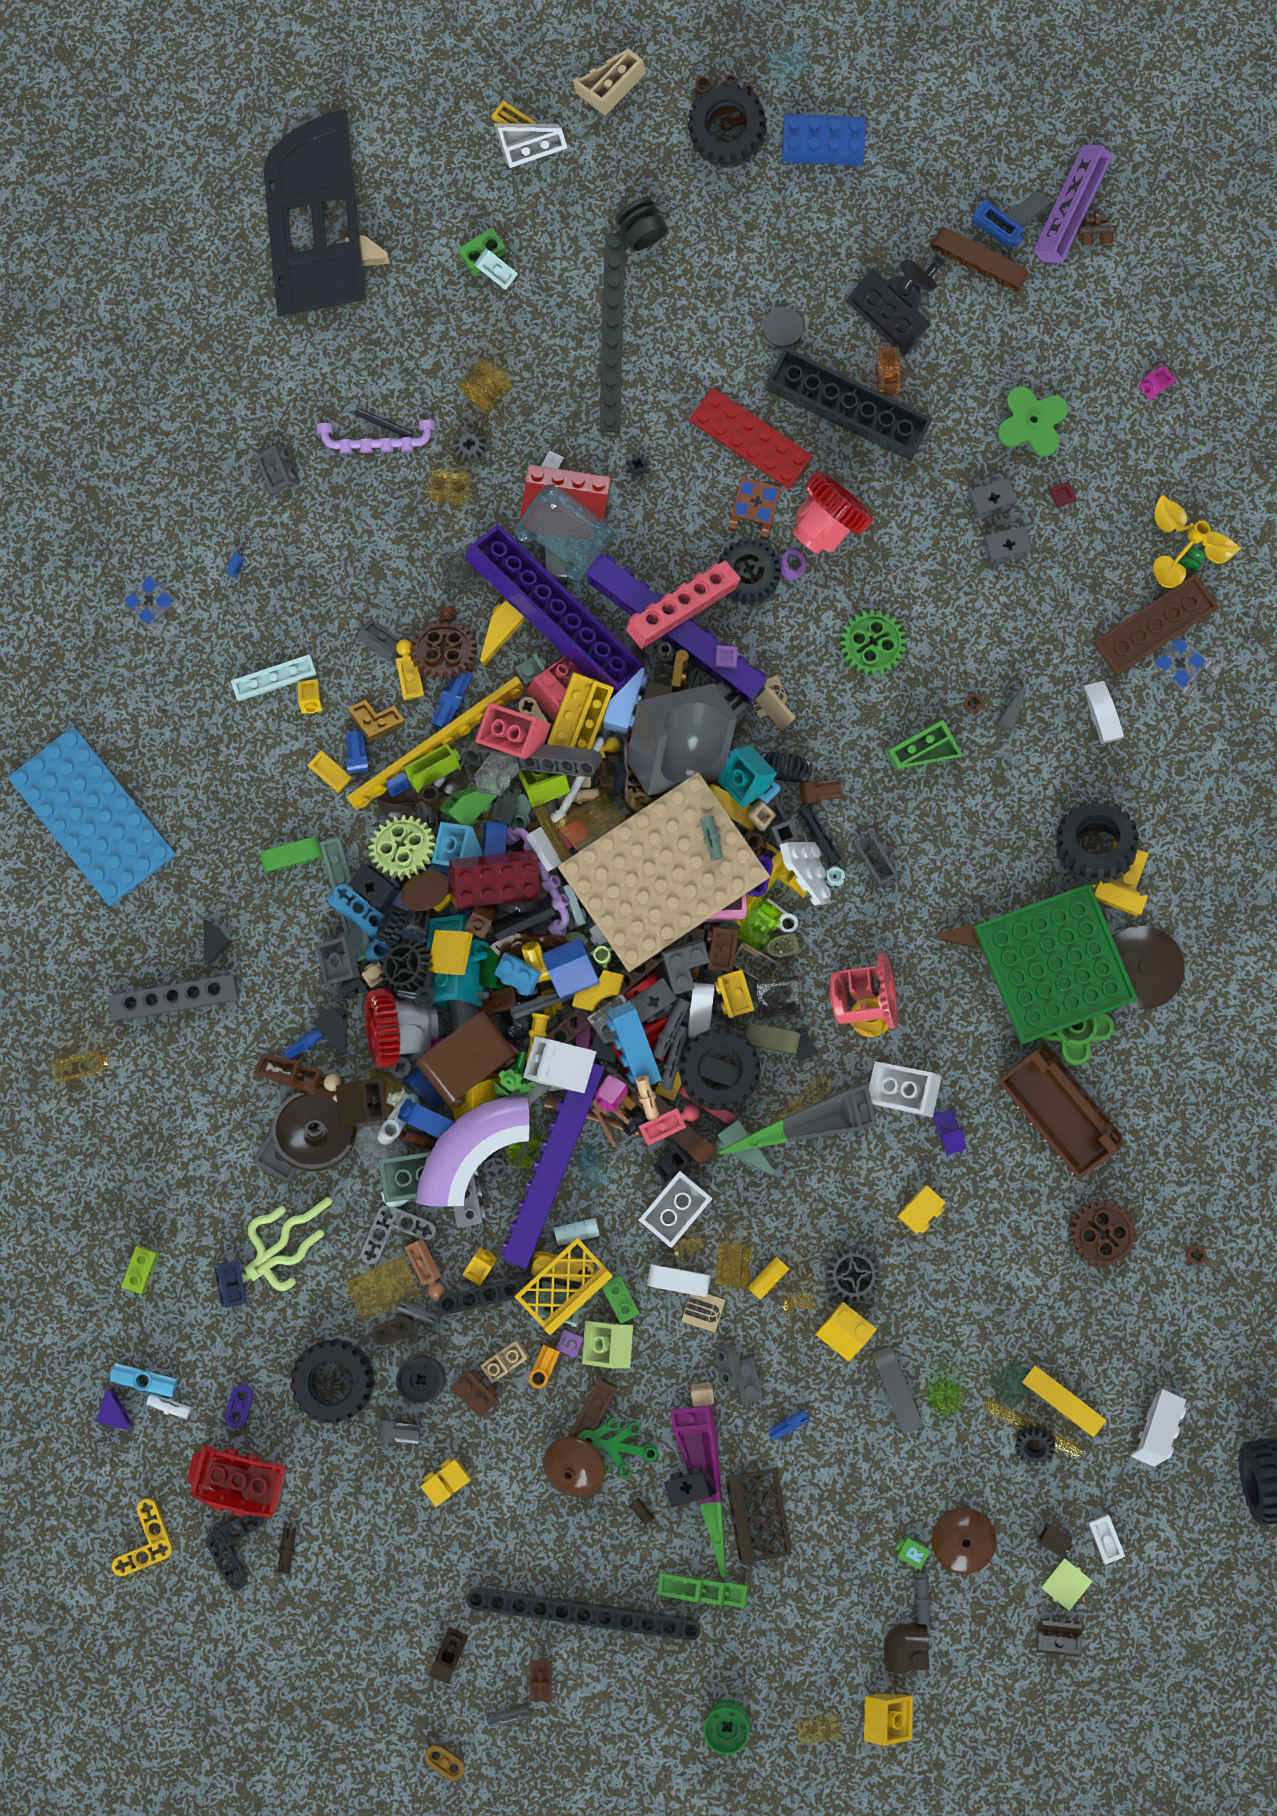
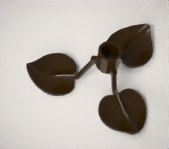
(403, 802)

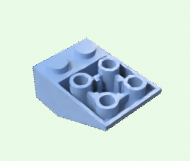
(621, 707)

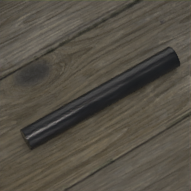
(383, 423)

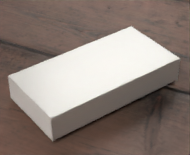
(543, 849)

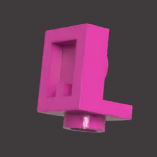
(1156, 382)

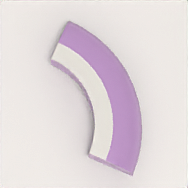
(467, 1145)

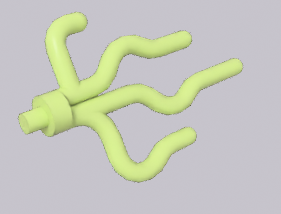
(263, 1262)

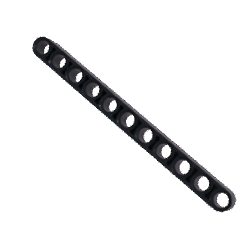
(592, 1620)

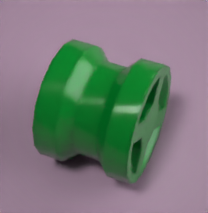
(1192, 559)

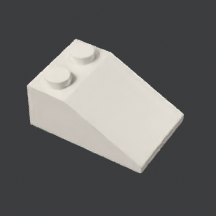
(904, 1089)

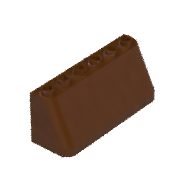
(1061, 1111)

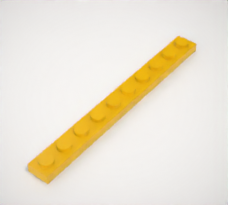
(459, 727)

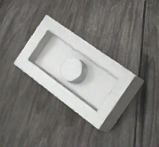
(1106, 1539)

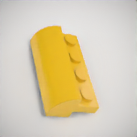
(580, 712)

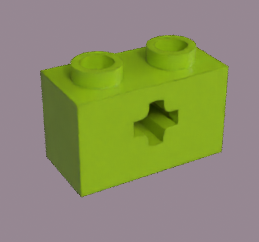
(140, 1269)

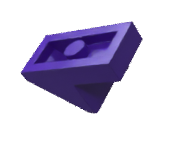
(949, 1132)

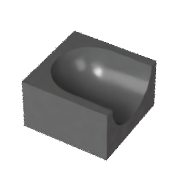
(680, 737)

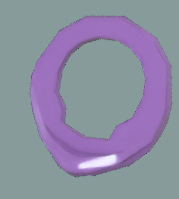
(789, 573)

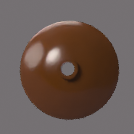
(578, 1459)
(953, 1529)

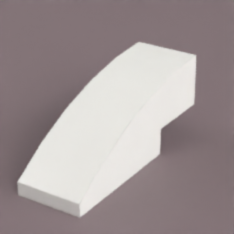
(1103, 712)

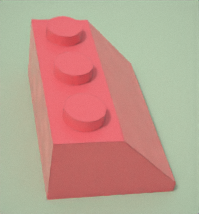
(511, 731)

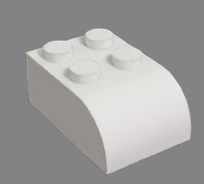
(675, 1209)

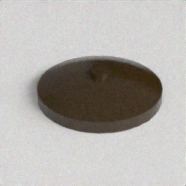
(1152, 964)
(309, 1132)

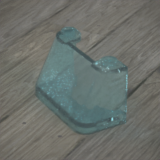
(565, 530)

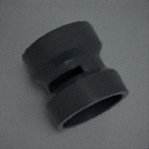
(636, 1119)

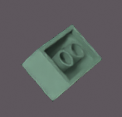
(751, 1156)
(401, 1176)

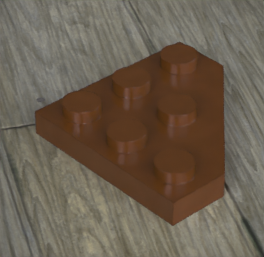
(514, 942)

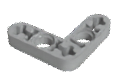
(394, 1222)

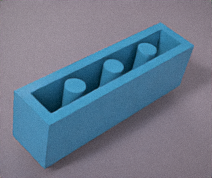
(632, 1043)

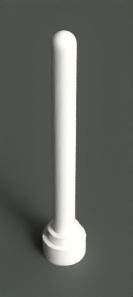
(574, 788)

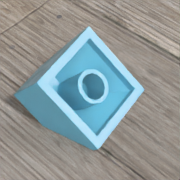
(455, 842)

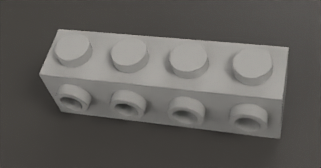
(471, 1212)

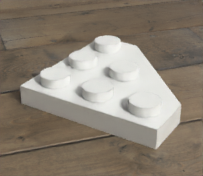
(806, 864)

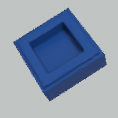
(235, 565)
(397, 784)

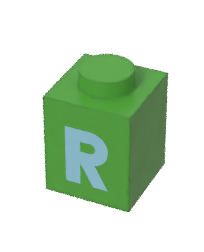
(912, 1551)

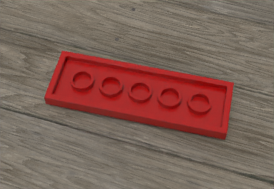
(750, 438)

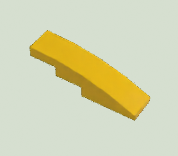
(1064, 1401)

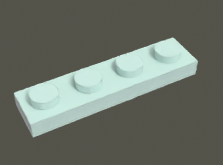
(273, 678)

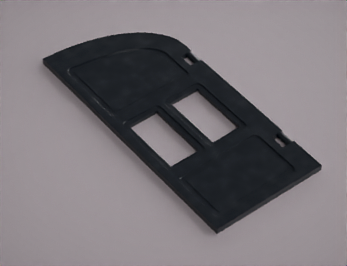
(310, 169)

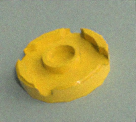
(871, 1027)

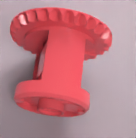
(862, 987)

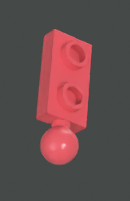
(668, 1124)

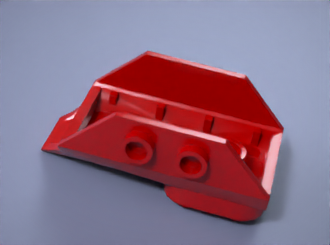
(236, 1481)

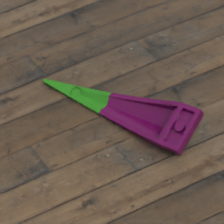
(698, 1443)

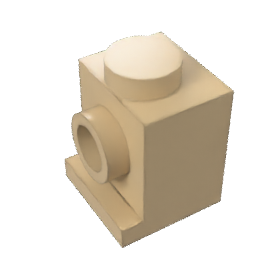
(372, 975)

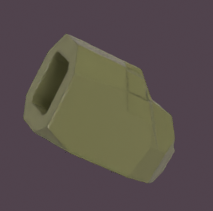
(782, 946)

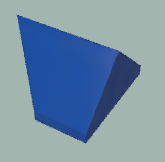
(422, 1088)

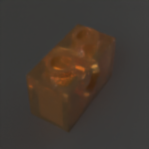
(888, 371)

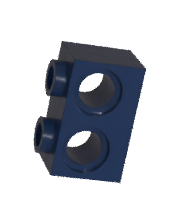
(230, 1283)

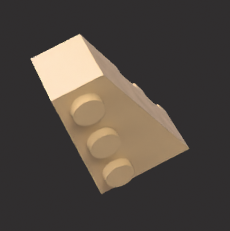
(610, 82)

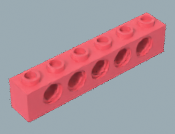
(645, 633)

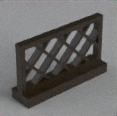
(740, 1521)

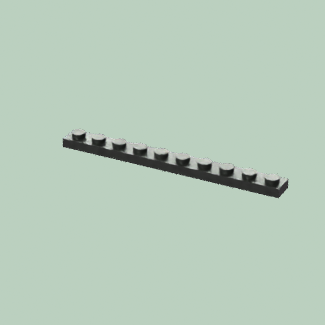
(612, 332)

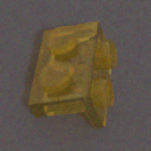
(802, 1300)

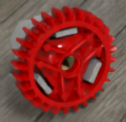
(397, 1027)

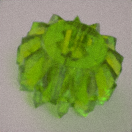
(944, 1390)

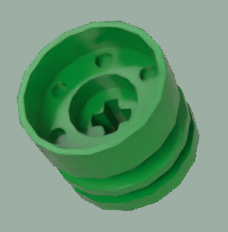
(727, 1740)

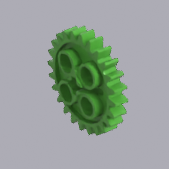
(862, 628)

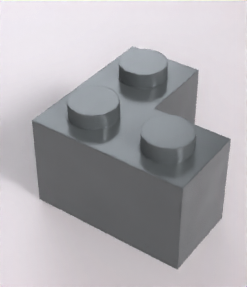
(679, 960)

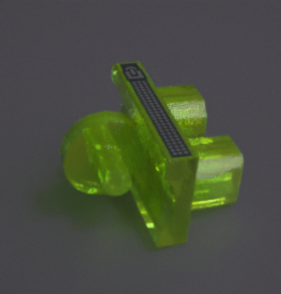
(518, 1151)

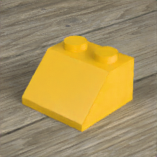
(845, 1331)
(888, 1718)

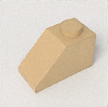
(371, 252)

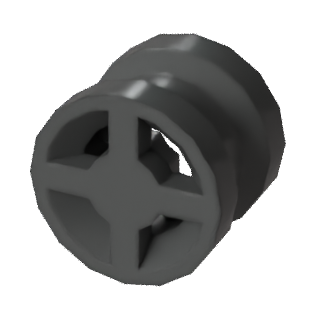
(403, 1069)
(495, 1168)

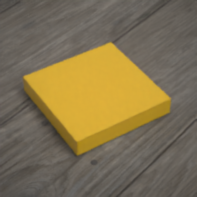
(450, 952)

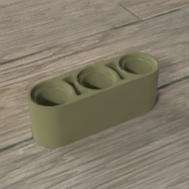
(772, 1038)

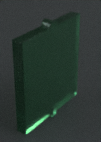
(1009, 1384)

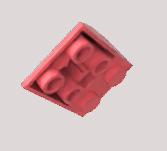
(551, 685)

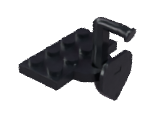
(891, 308)

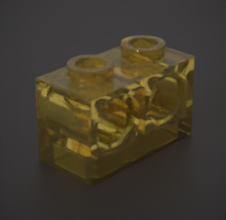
(450, 480)

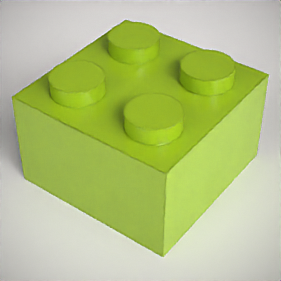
(542, 786)

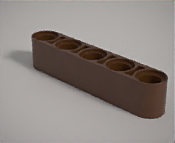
(979, 258)

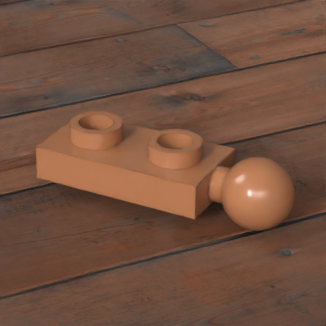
(425, 1268)

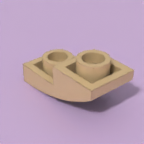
(504, 1361)

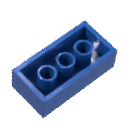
(823, 139)

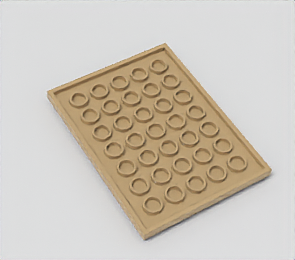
(656, 876)

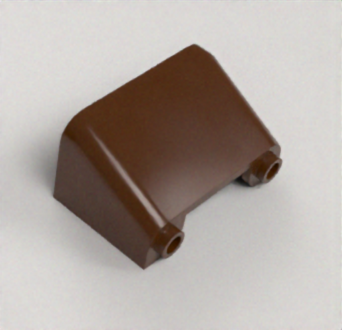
(466, 1059)

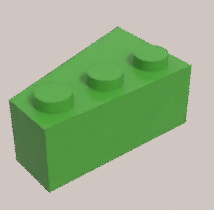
(924, 747)

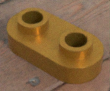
(443, 1763)

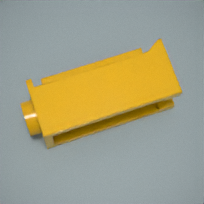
(1119, 897)

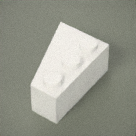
(529, 141)
(1160, 1428)

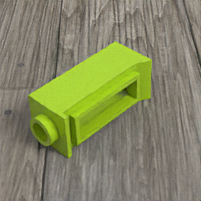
(432, 767)

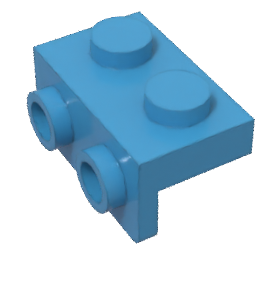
(518, 974)

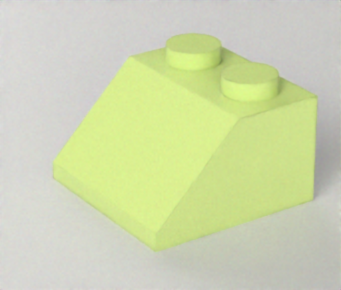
(607, 1344)

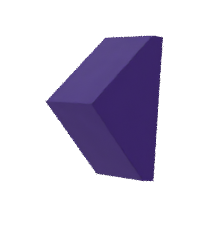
(112, 1411)

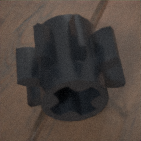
(641, 470)

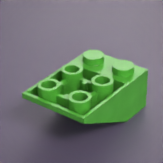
(466, 805)

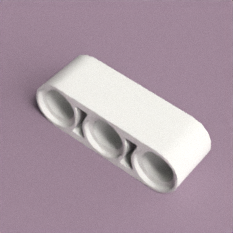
(700, 1009)
(678, 1280)

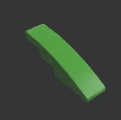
(703, 1590)

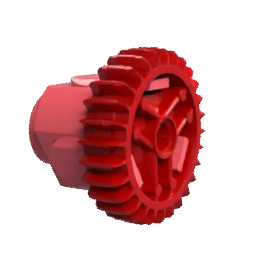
(829, 514)

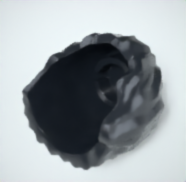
(515, 1028)

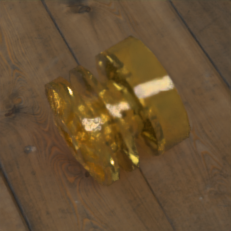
(488, 381)

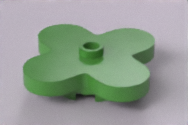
(1019, 428)
(1076, 1043)

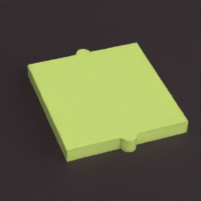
(1066, 1584)

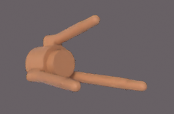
(619, 1112)

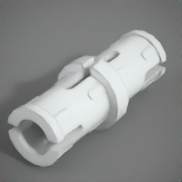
(168, 1406)

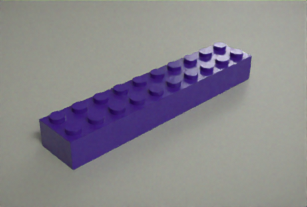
(552, 609)
(700, 645)
(549, 1171)

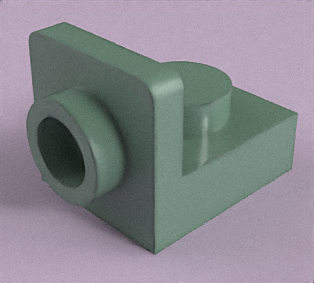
(531, 668)

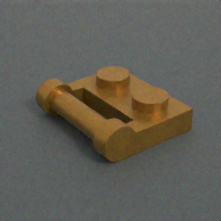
(678, 677)

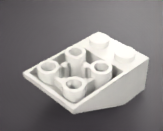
(559, 1065)

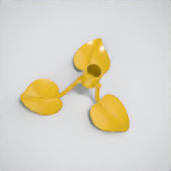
(1172, 516)

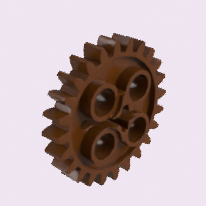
(424, 649)
(1091, 1249)

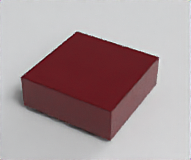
(1062, 494)

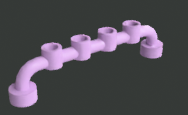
(385, 444)
(559, 902)

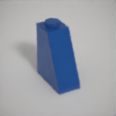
(424, 1118)

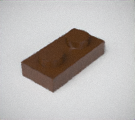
(500, 1001)

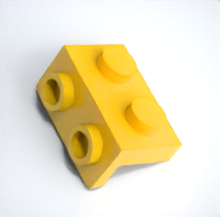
(735, 993)

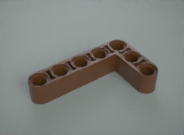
(687, 1138)

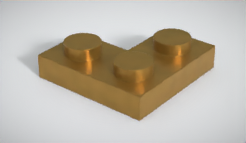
(374, 724)

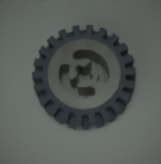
(766, 559)

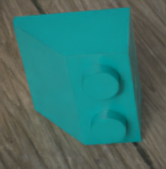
(746, 775)

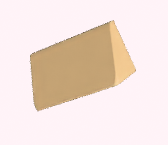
(775, 708)

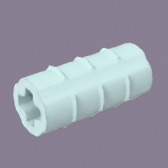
(583, 1230)

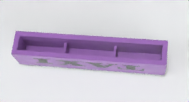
(1072, 203)

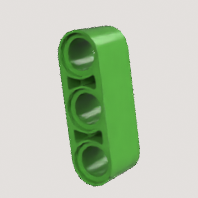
(290, 854)

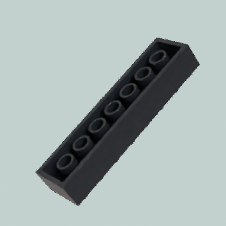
(848, 403)

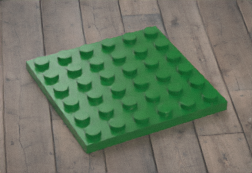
(1055, 963)

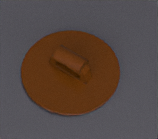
(425, 891)

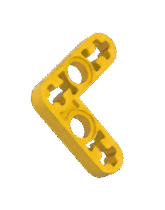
(154, 1541)

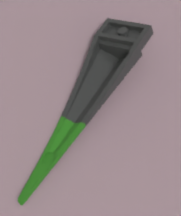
(836, 1114)

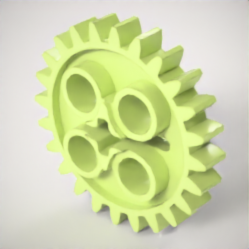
(402, 847)

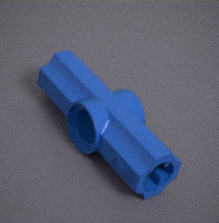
(451, 699)

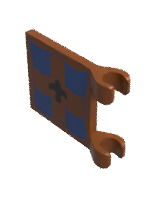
(755, 503)

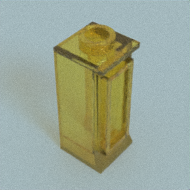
(102, 1062)

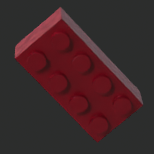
(494, 879)

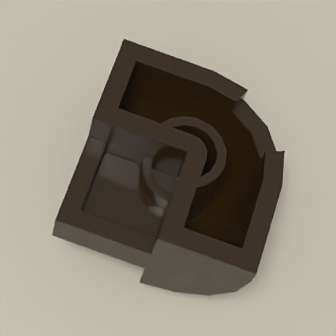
(906, 1648)

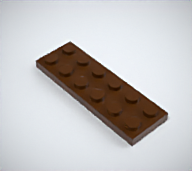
(1155, 625)

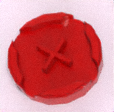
(642, 986)

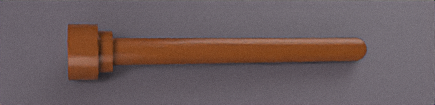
(551, 1104)

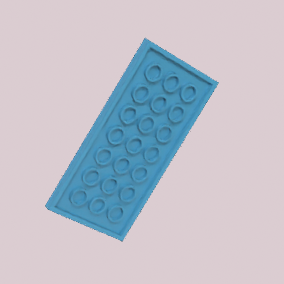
(91, 816)

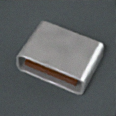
(553, 460)

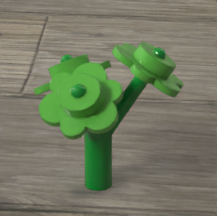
(512, 1079)

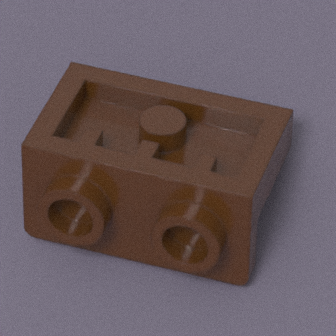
(721, 947)
(475, 1392)

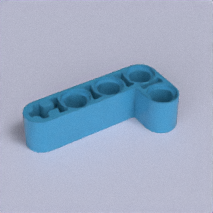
(360, 919)

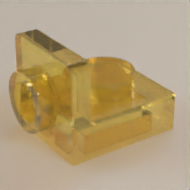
(691, 1244)

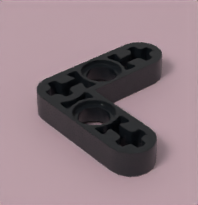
(227, 1540)

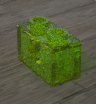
(759, 923)

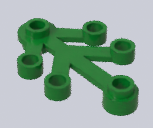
(614, 1444)

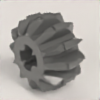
(462, 444)

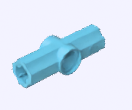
(130, 1377)

